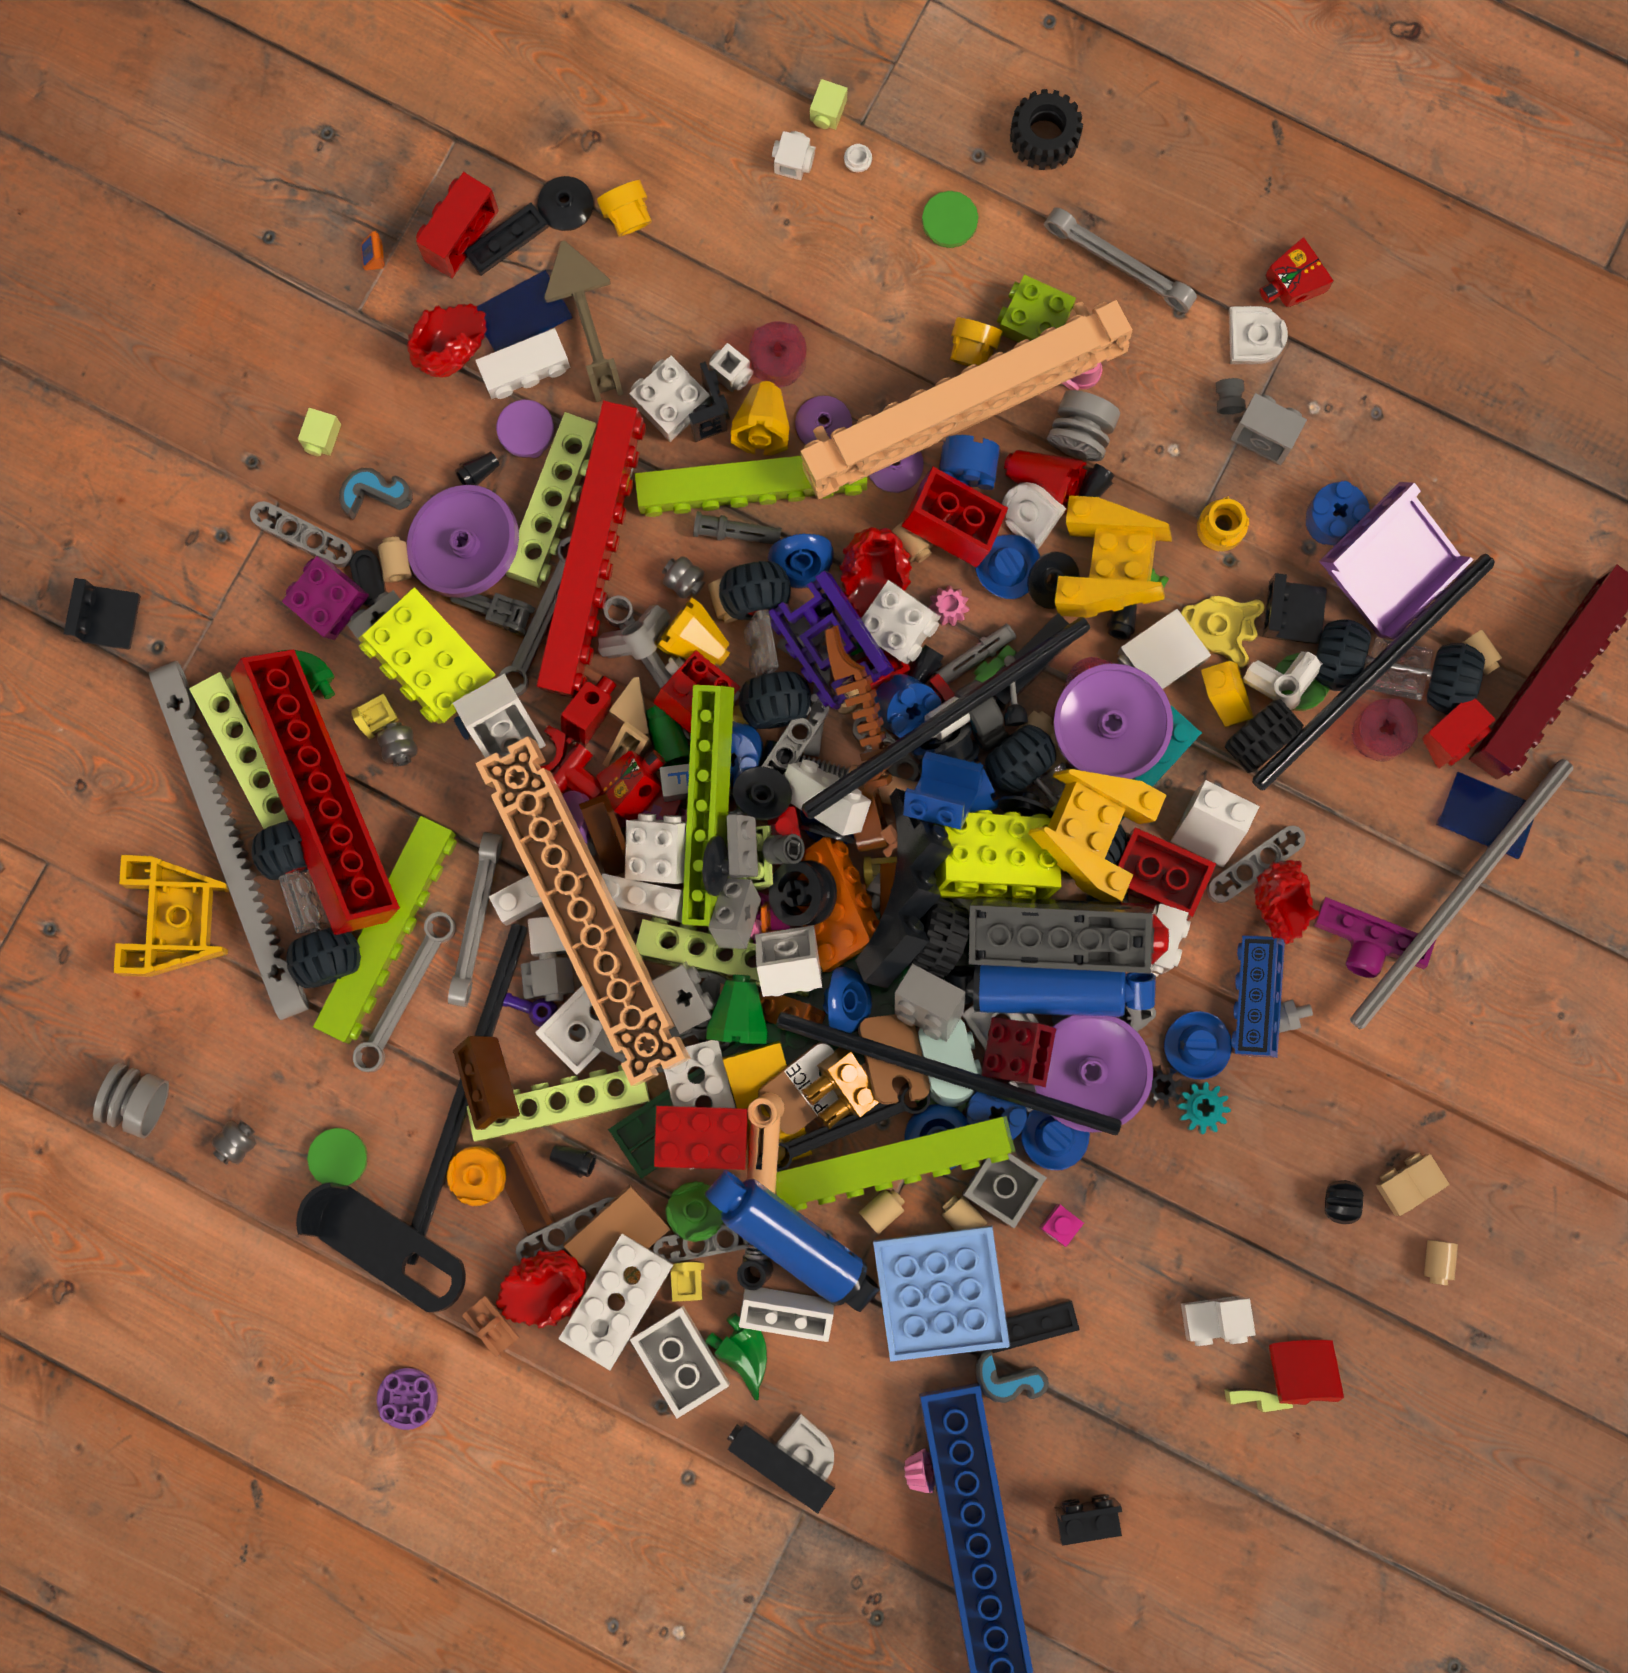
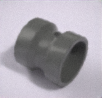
(1230, 396)
(783, 849)

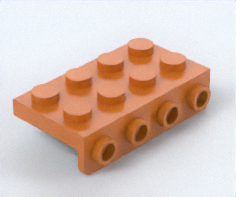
(853, 918)

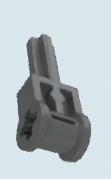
(500, 611)

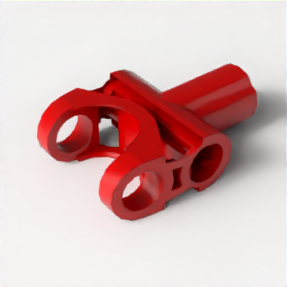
(569, 769)

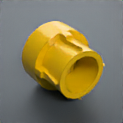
(626, 207)
(973, 341)
(1226, 510)

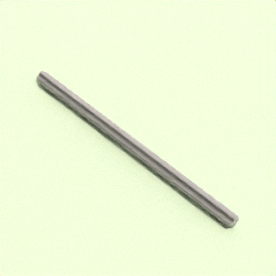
(1461, 894)

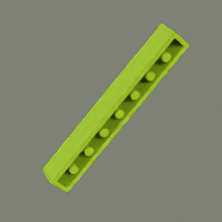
(728, 485)
(706, 792)
(380, 944)
(896, 1162)

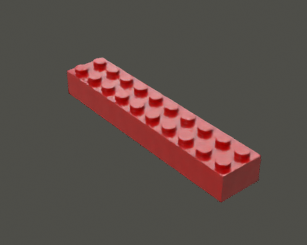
(591, 549)
(314, 791)

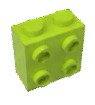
(1034, 310)

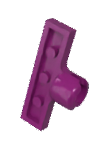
(1369, 937)

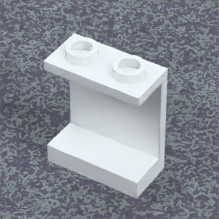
(1165, 650)

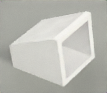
(1214, 823)

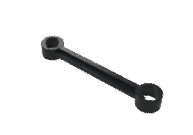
(847, 1126)

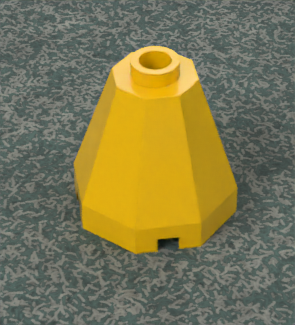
(761, 421)
(693, 631)

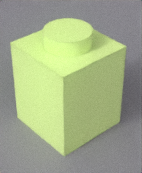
(828, 104)
(319, 432)

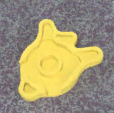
(1224, 625)

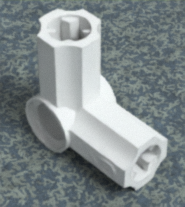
(1296, 678)

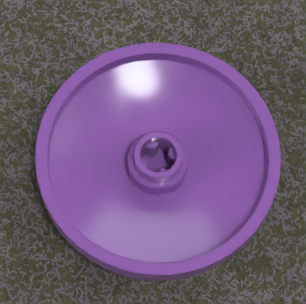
(462, 541)
(1113, 721)
(1099, 1067)

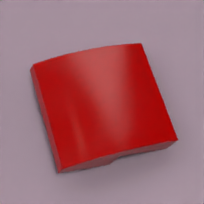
(1306, 1371)

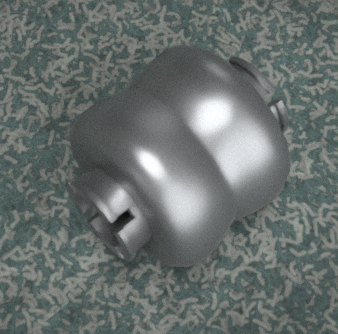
(683, 577)
(397, 744)
(233, 1142)

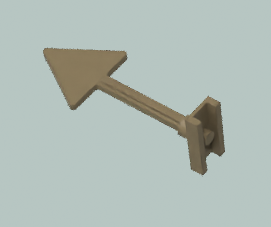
(573, 277)

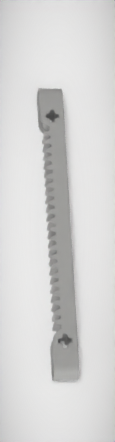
(170, 687)

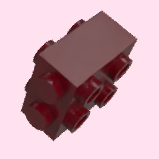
(1018, 1051)

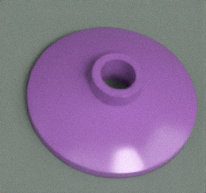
(817, 407)
(899, 477)

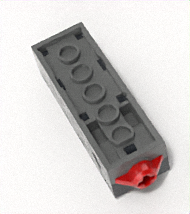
(1065, 934)

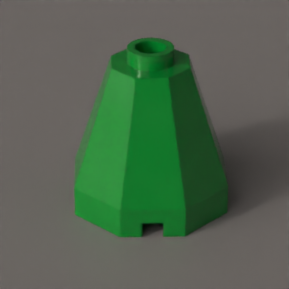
(738, 1013)

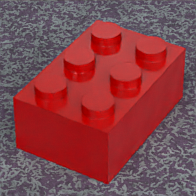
(456, 224)
(954, 517)
(1165, 872)
(701, 1137)

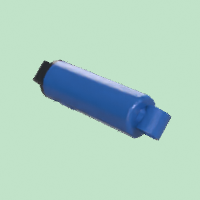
(1053, 990)
(792, 1241)

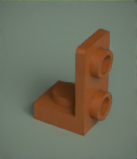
(775, 1004)

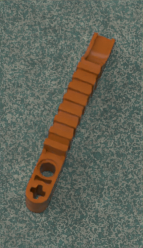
(842, 667)

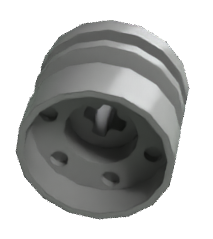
(1083, 425)
(131, 1100)

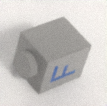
(675, 782)

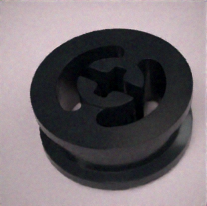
(955, 745)
(817, 892)

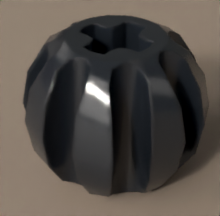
(1169, 1089)
(1344, 1202)

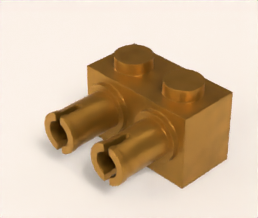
(850, 1083)

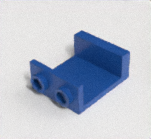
(944, 790)

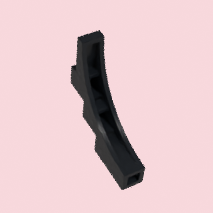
(913, 892)

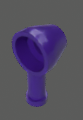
(531, 1008)

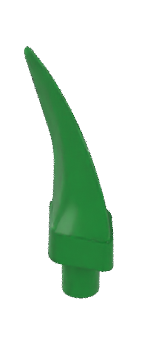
(317, 673)
(752, 1344)
(731, 1354)

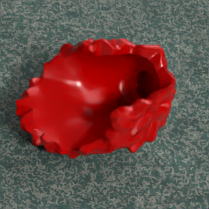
(446, 339)
(869, 563)
(1285, 900)
(542, 1289)

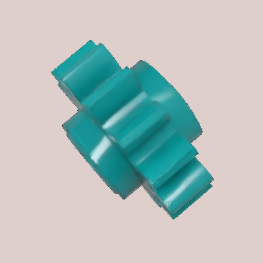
(1196, 1116)

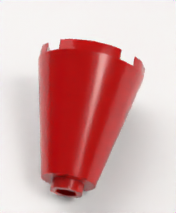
(1055, 474)

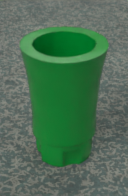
(667, 737)

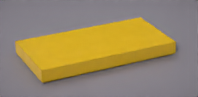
(746, 1075)

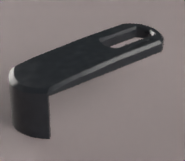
(377, 1242)

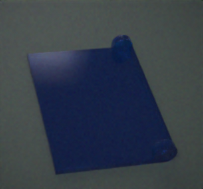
(522, 313)
(1481, 812)

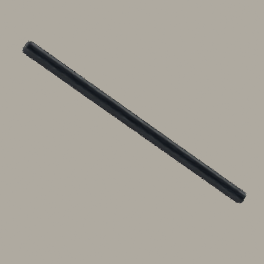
(1372, 672)
(945, 718)
(949, 1073)
(458, 1109)

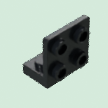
(711, 420)
(1294, 611)
(101, 615)
(1088, 1520)

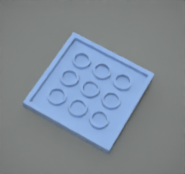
(941, 1293)

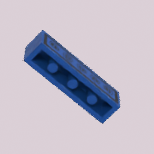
(1259, 996)

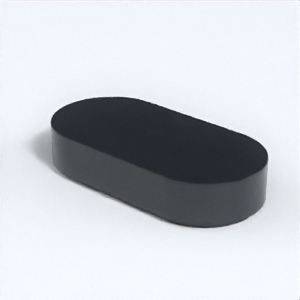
(367, 574)

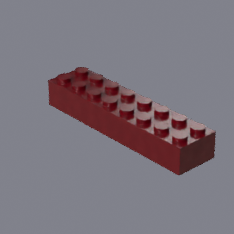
(1555, 676)

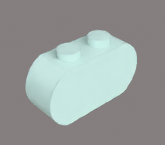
(954, 1052)

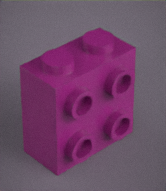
(324, 597)

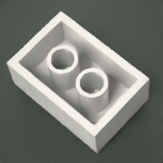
(496, 717)
(680, 1362)

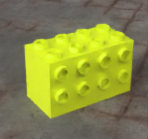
(424, 656)
(998, 859)

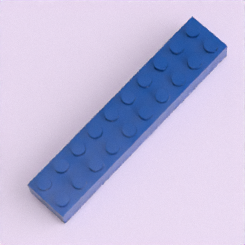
(975, 1530)

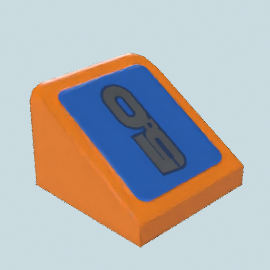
(372, 252)

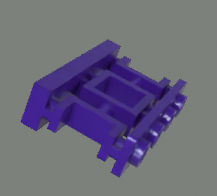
(849, 627)

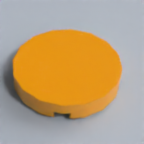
(476, 1175)

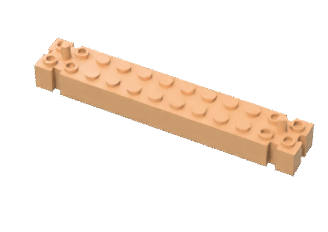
(966, 399)
(582, 911)

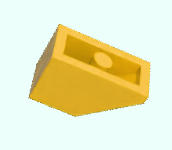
(1227, 692)

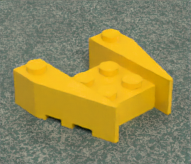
(1119, 558)
(1087, 824)
(176, 917)

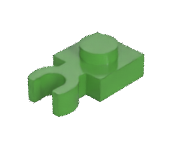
(987, 670)

